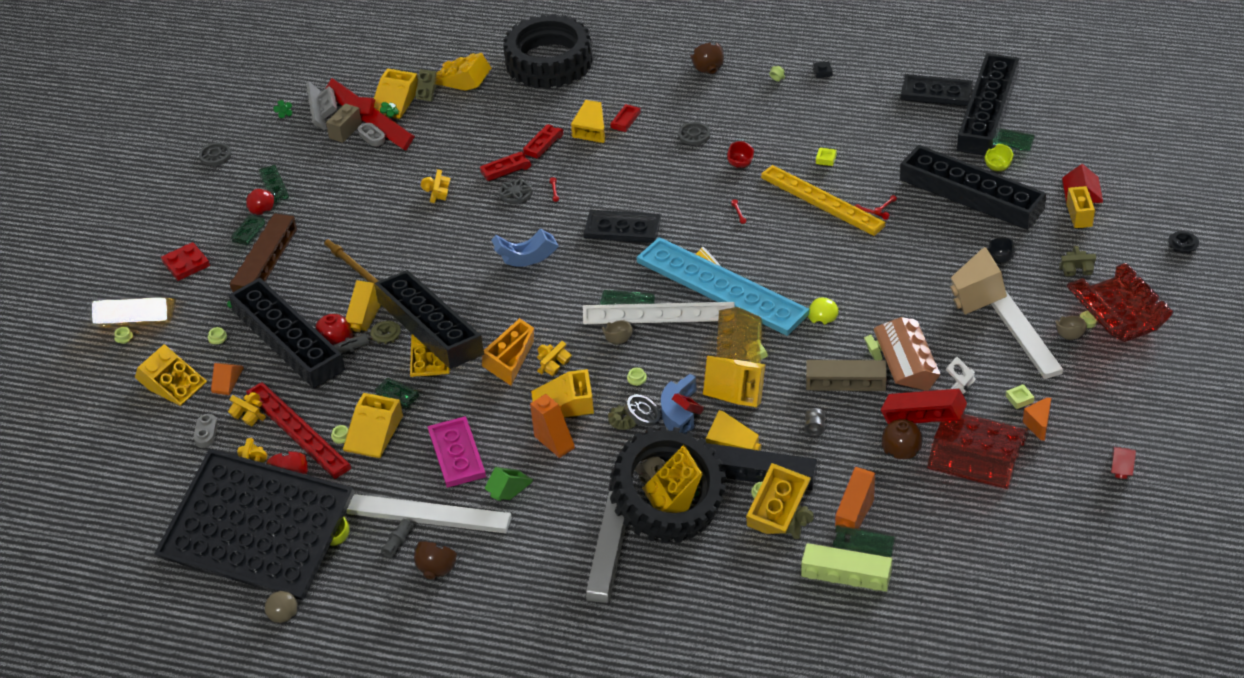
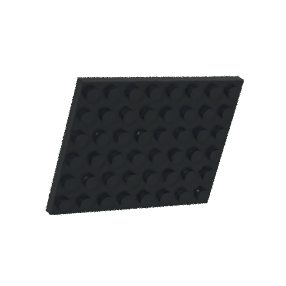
(255, 523)

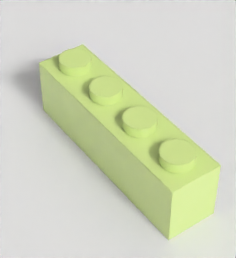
(846, 567)

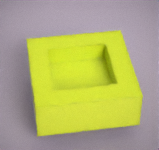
(826, 156)

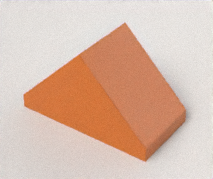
(225, 377)
(1037, 416)

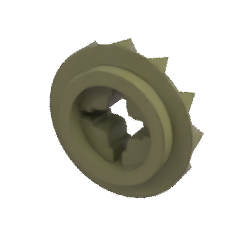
(384, 327)
(616, 420)

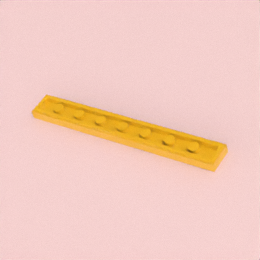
(823, 200)

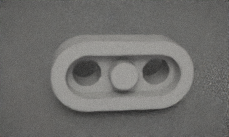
(371, 134)
(205, 430)

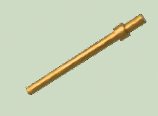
(338, 251)

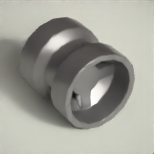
(814, 422)

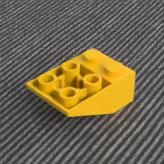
(464, 72)
(397, 88)
(424, 362)
(169, 376)
(734, 380)
(570, 391)
(373, 425)
(674, 484)

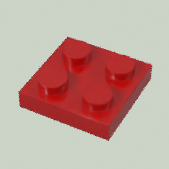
(185, 261)

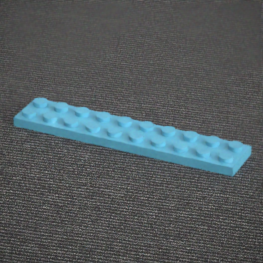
(722, 285)

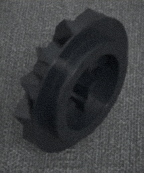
(1181, 237)

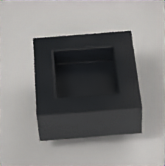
(822, 69)

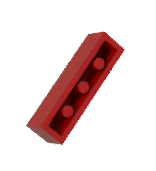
(925, 406)

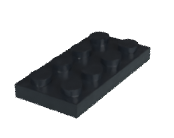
(936, 89)
(622, 226)

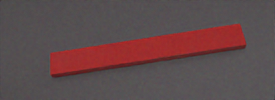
(390, 128)
(301, 432)

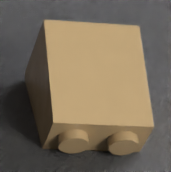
(978, 283)

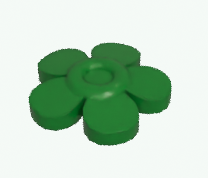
(283, 108)
(389, 109)

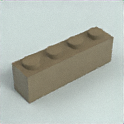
(846, 375)

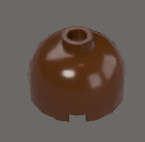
(708, 58)
(902, 439)
(433, 560)

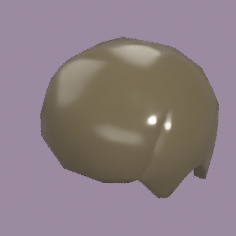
(1071, 327)
(617, 332)
(281, 606)

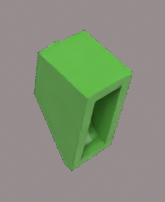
(506, 483)

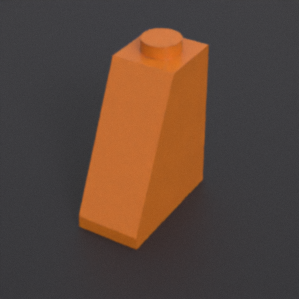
(550, 426)
(856, 499)

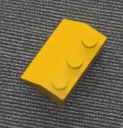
(777, 500)

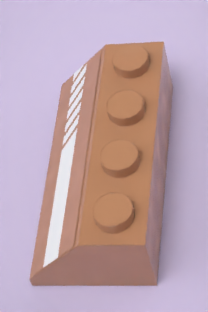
(907, 353)

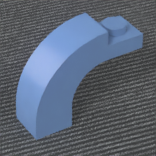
(528, 252)
(672, 413)

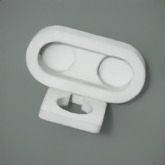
(961, 380)

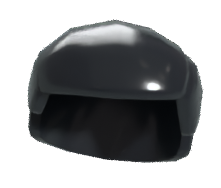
(1001, 249)

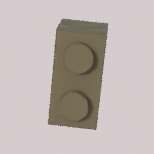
(344, 123)

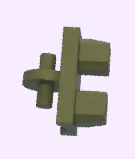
(426, 85)
(1075, 260)
(801, 518)

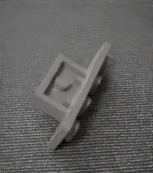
(321, 104)

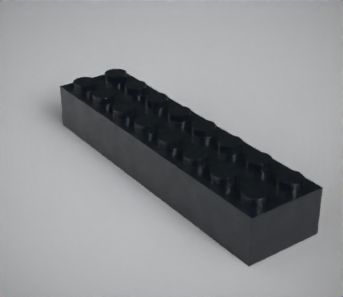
(988, 104)
(973, 186)
(429, 319)
(287, 333)

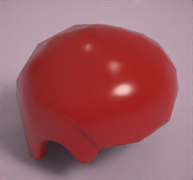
(740, 154)
(259, 201)

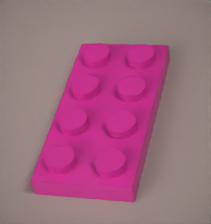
(456, 452)

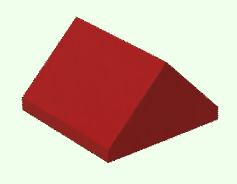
(1082, 177)

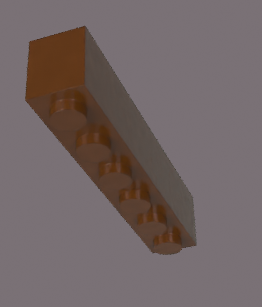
(265, 251)

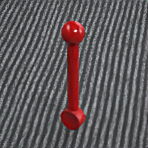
(553, 181)
(893, 198)
(734, 202)
(885, 215)

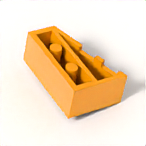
(509, 351)

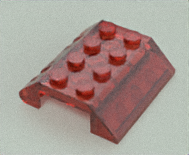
(1123, 305)
(977, 449)

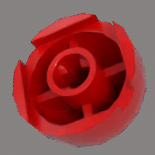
(334, 328)
(294, 461)

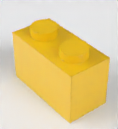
(1080, 207)

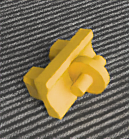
(438, 186)
(549, 357)
(250, 407)
(252, 452)

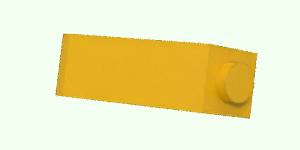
(589, 122)
(362, 306)
(732, 433)

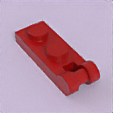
(543, 141)
(505, 166)

